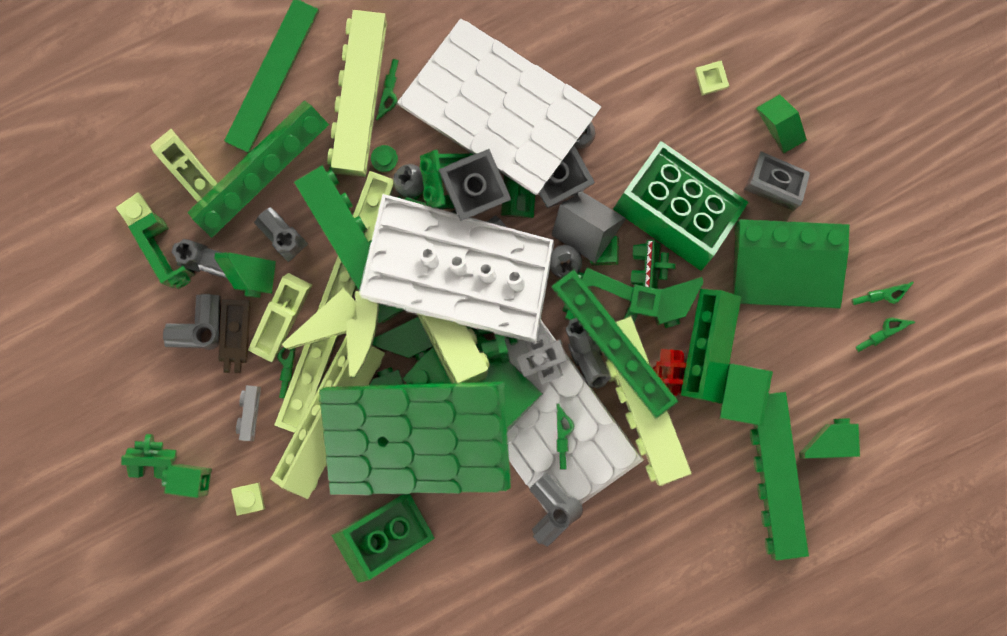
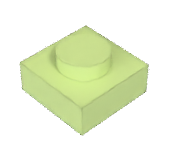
(711, 78)
(134, 209)
(248, 499)

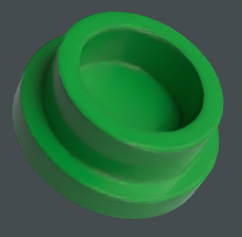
(384, 158)

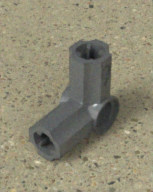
(284, 239)
(196, 257)
(189, 335)
(587, 355)
(561, 510)

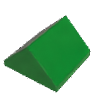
(746, 394)

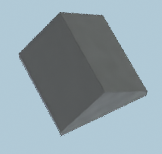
(567, 180)
(778, 181)
(474, 184)
(586, 225)

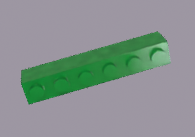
(258, 168)
(340, 227)
(779, 482)

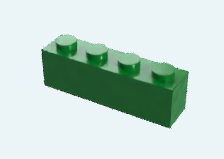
(711, 345)

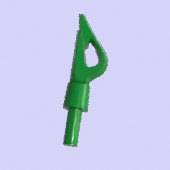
(389, 84)
(878, 295)
(885, 333)
(286, 373)
(562, 441)

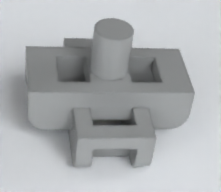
(540, 359)

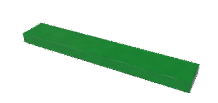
(271, 75)
(614, 344)

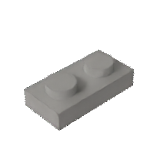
(250, 402)

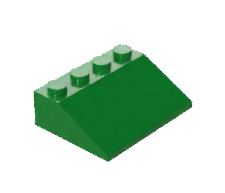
(681, 206)
(790, 263)
(518, 390)

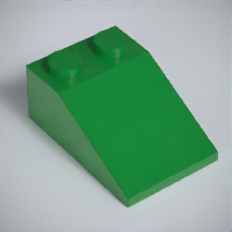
(383, 537)

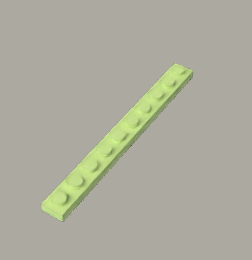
(317, 354)

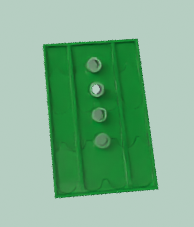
(416, 438)

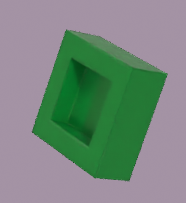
(610, 255)
(645, 301)

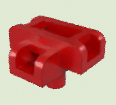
(669, 369)

